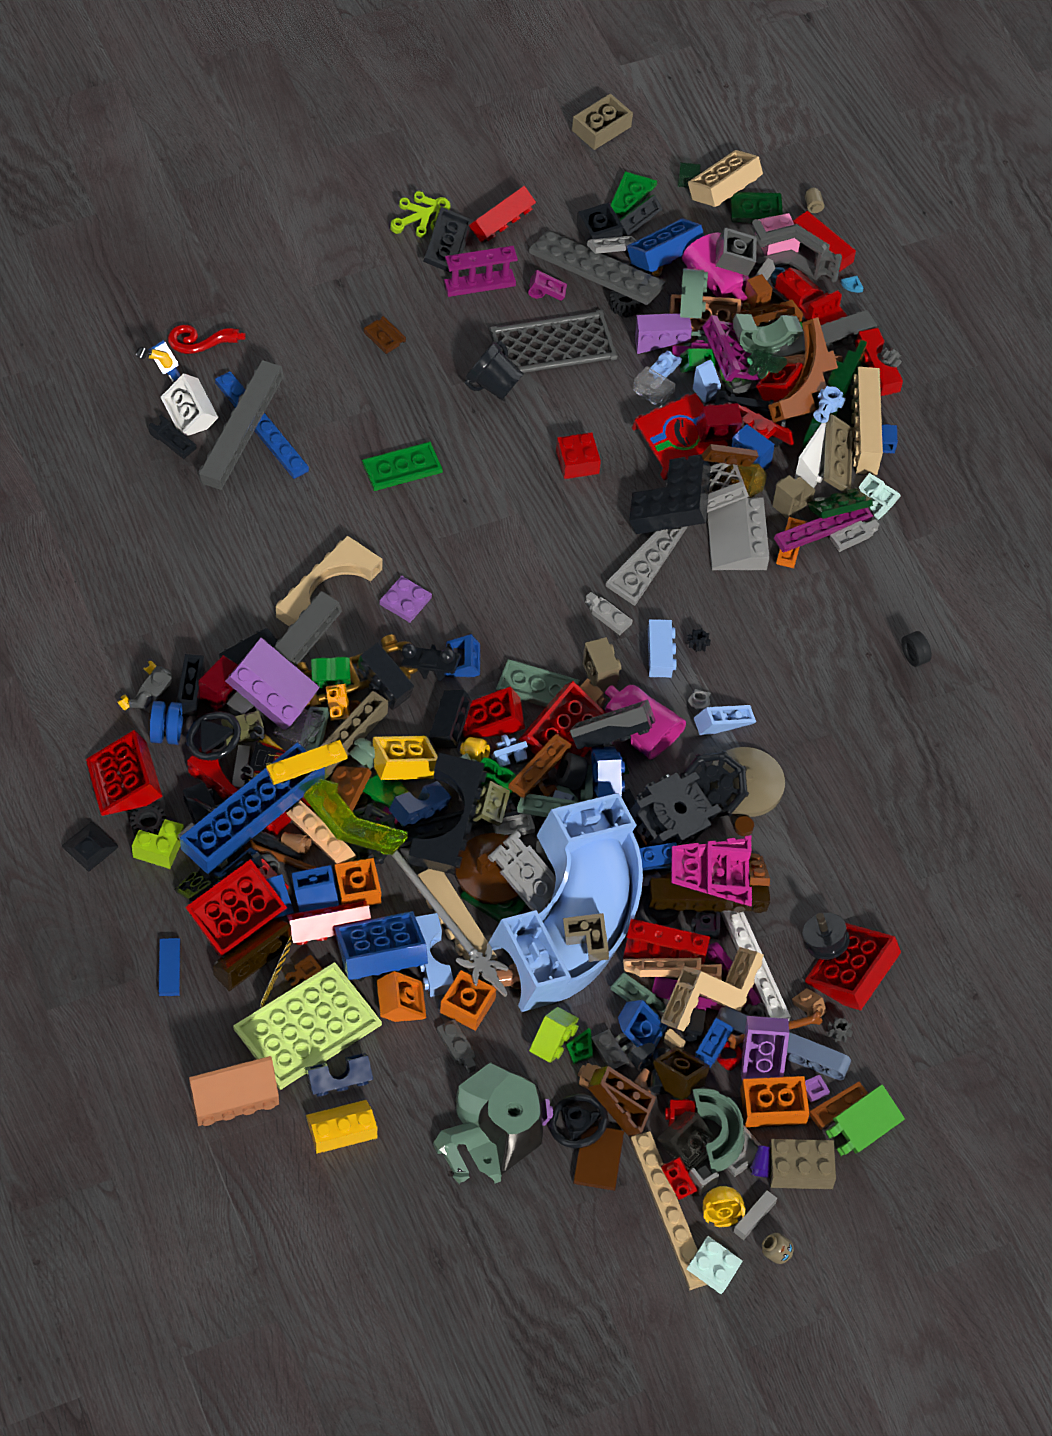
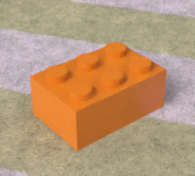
(774, 1101)

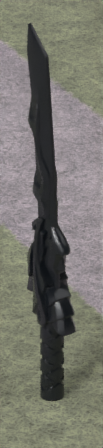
(263, 837)

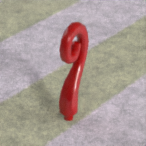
(227, 335)

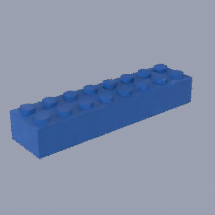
(245, 815)

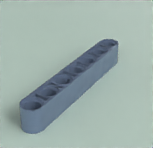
(799, 1049)

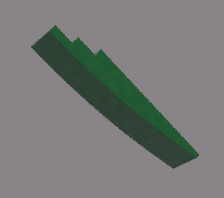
(842, 379)

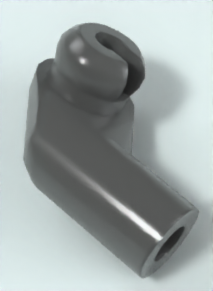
(271, 860)

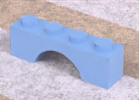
(437, 975)

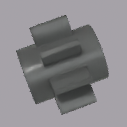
(891, 357)
(840, 1029)

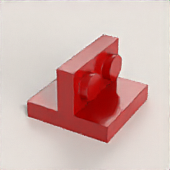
(824, 307)

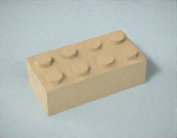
(725, 178)

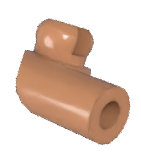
(642, 1079)

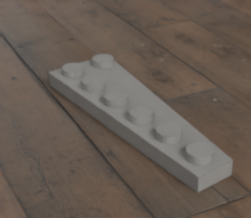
(640, 569)

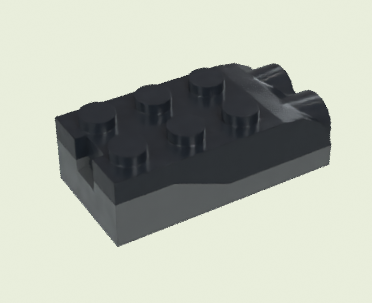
(613, 725)

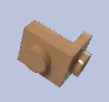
(809, 1002)

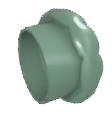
(363, 752)

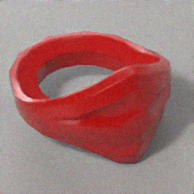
(730, 1063)

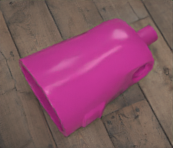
(722, 282)
(664, 730)

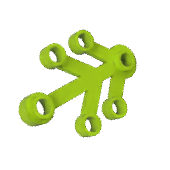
(422, 213)

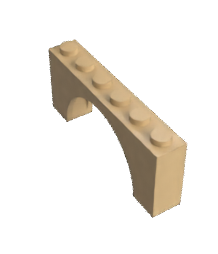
(346, 559)

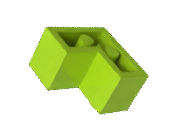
(159, 848)
(554, 1030)

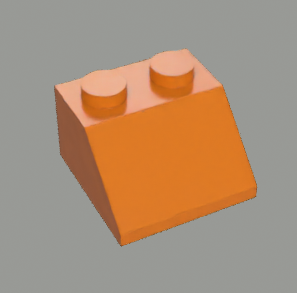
(401, 997)

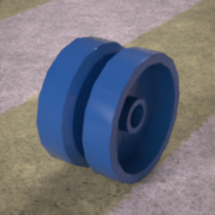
(166, 721)

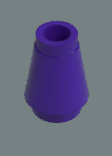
(762, 1163)

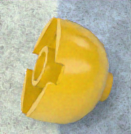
(723, 1206)

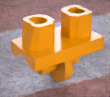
(338, 702)

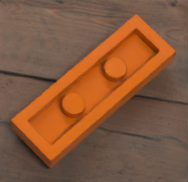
(789, 558)

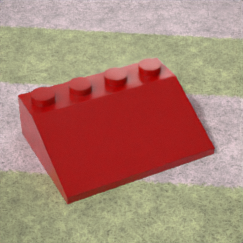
(559, 716)
(124, 775)
(235, 908)
(858, 970)

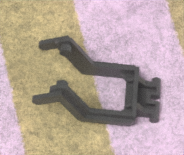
(825, 261)

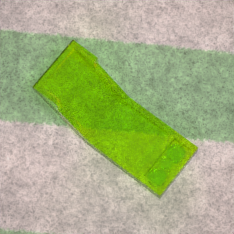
(346, 826)

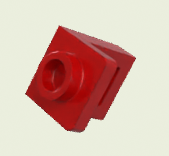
(677, 1108)

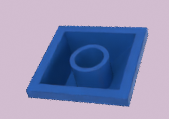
(641, 1023)

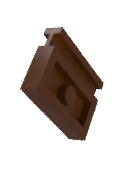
(384, 335)

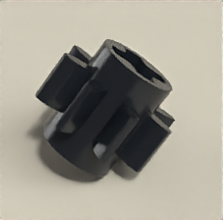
(699, 640)

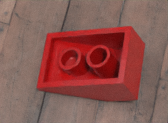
(494, 715)

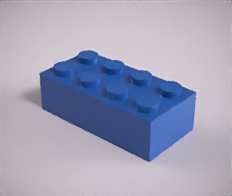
(664, 245)

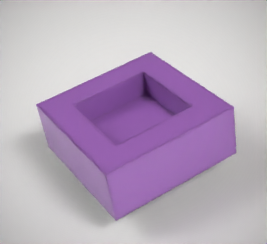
(816, 1088)

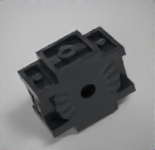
(672, 811)

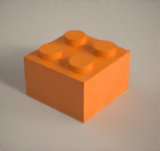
(358, 882)
(466, 1001)

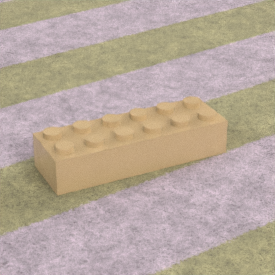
(866, 420)

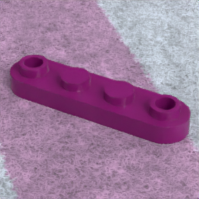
(719, 956)

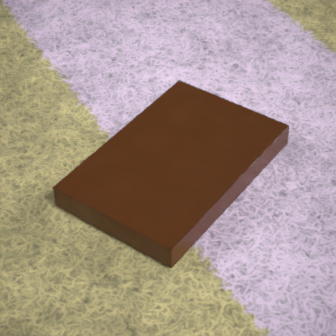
(599, 1162)

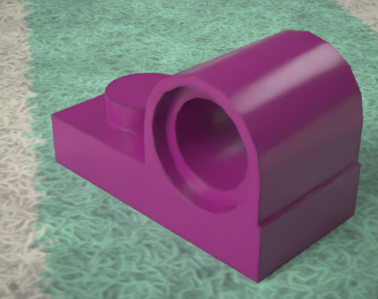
(544, 284)

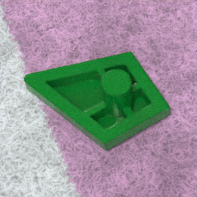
(580, 1047)

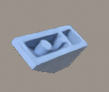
(721, 719)

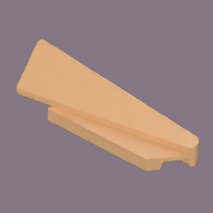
(669, 967)

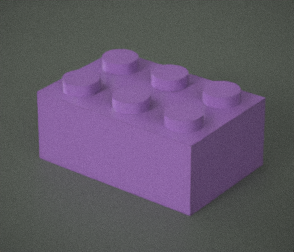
(764, 1047)

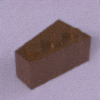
(622, 1099)

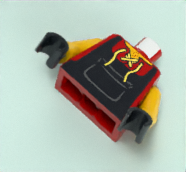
(264, 754)

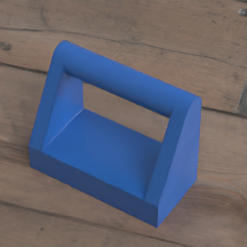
(472, 656)

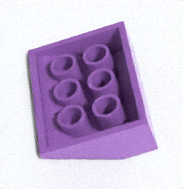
(272, 684)

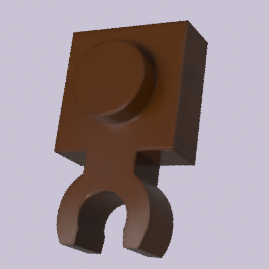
(304, 970)

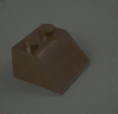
(681, 1072)

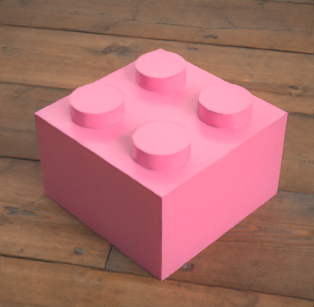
(777, 222)

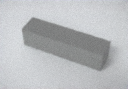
(242, 760)
(755, 1215)

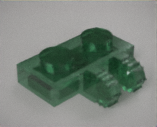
(766, 362)

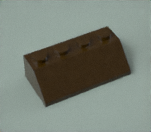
(252, 954)

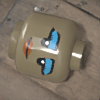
(777, 1248)

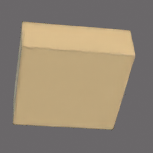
(672, 1039)

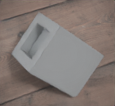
(704, 1179)

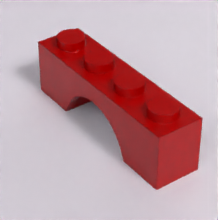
(889, 376)

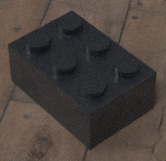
(384, 676)

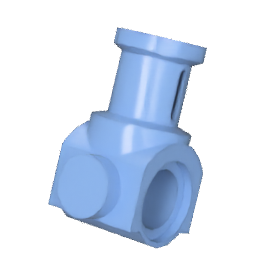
(830, 401)

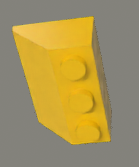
(404, 757)
(342, 1126)

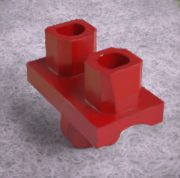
(679, 1178)

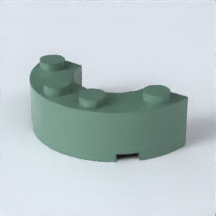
(693, 286)
(766, 338)
(725, 1112)

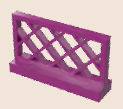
(725, 353)

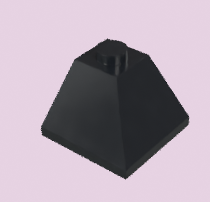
(90, 846)

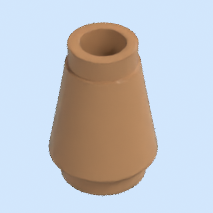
(297, 842)

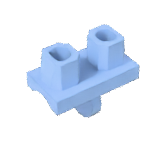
(666, 363)
(518, 750)

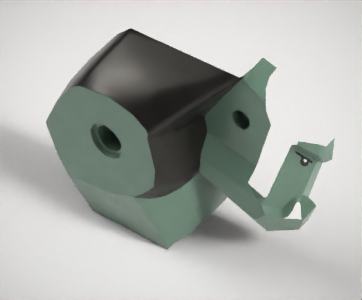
(499, 1122)

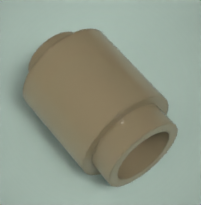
(814, 200)

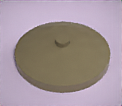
(763, 778)

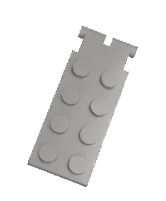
(525, 872)

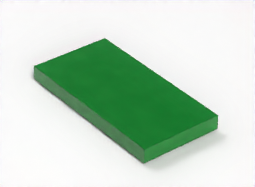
(402, 466)

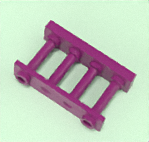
(484, 281)

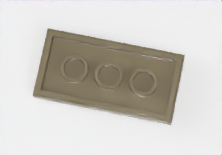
(838, 454)

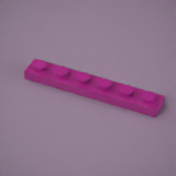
(819, 529)

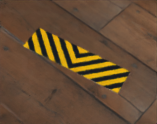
(275, 975)

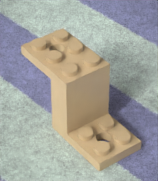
(729, 993)

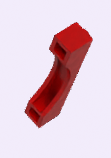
(212, 775)

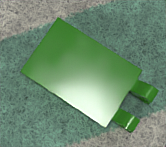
(866, 1120)

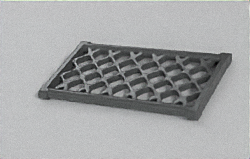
(556, 323)

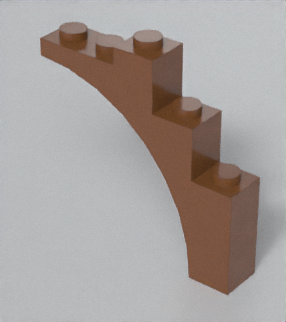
(811, 380)

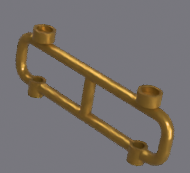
(389, 645)

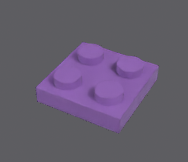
(405, 599)

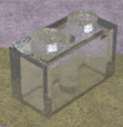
(654, 387)

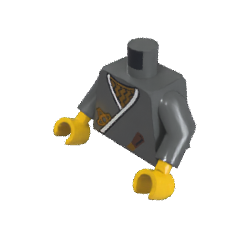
(151, 690)

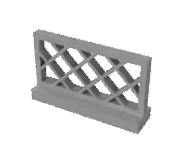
(728, 493)

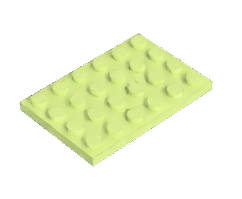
(308, 1024)

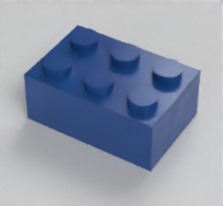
(607, 771)

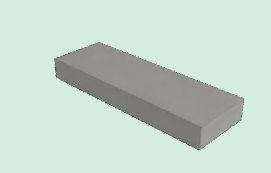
(610, 244)

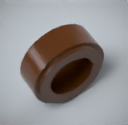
(744, 826)

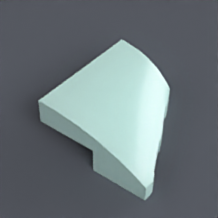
(881, 495)

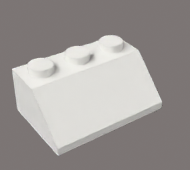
(189, 405)
(812, 459)

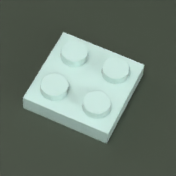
(714, 1265)

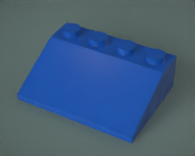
(381, 945)

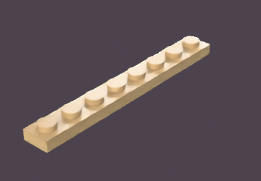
(667, 1205)

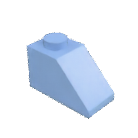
(706, 381)

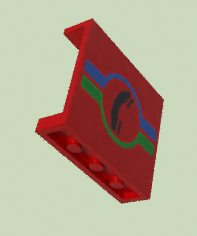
(673, 431)

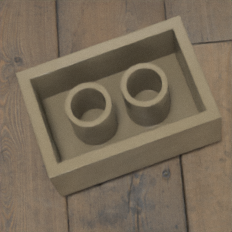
(602, 121)
(802, 1164)

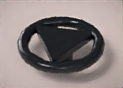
(213, 736)
(578, 1120)

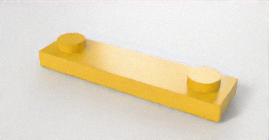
(306, 762)

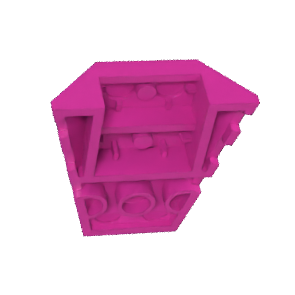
(715, 868)

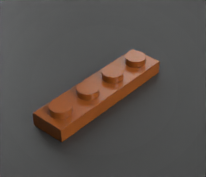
(539, 766)

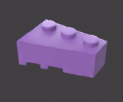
(661, 331)

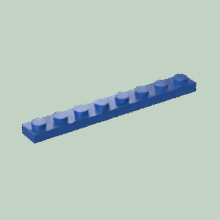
(265, 429)

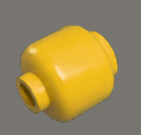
(476, 748)

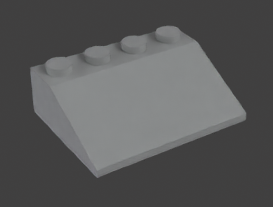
(739, 536)

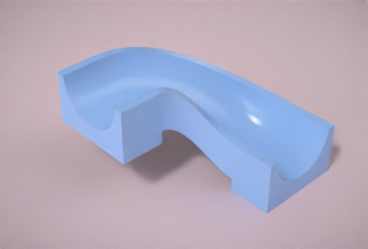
(595, 873)

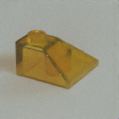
(753, 478)

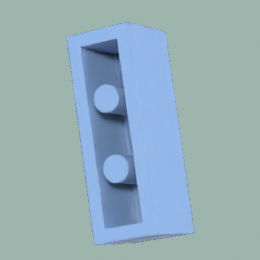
(661, 648)

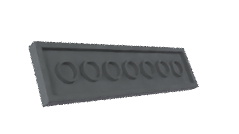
(597, 267)

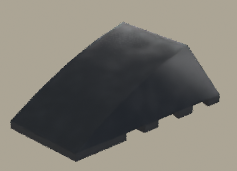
(200, 882)

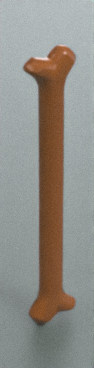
(280, 857)
(815, 1018)

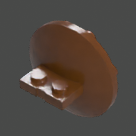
(482, 877)

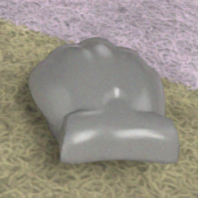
(699, 699)

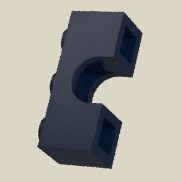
(431, 801)
(357, 1072)

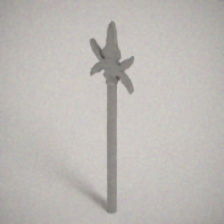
(481, 963)

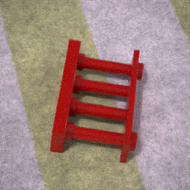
(658, 941)

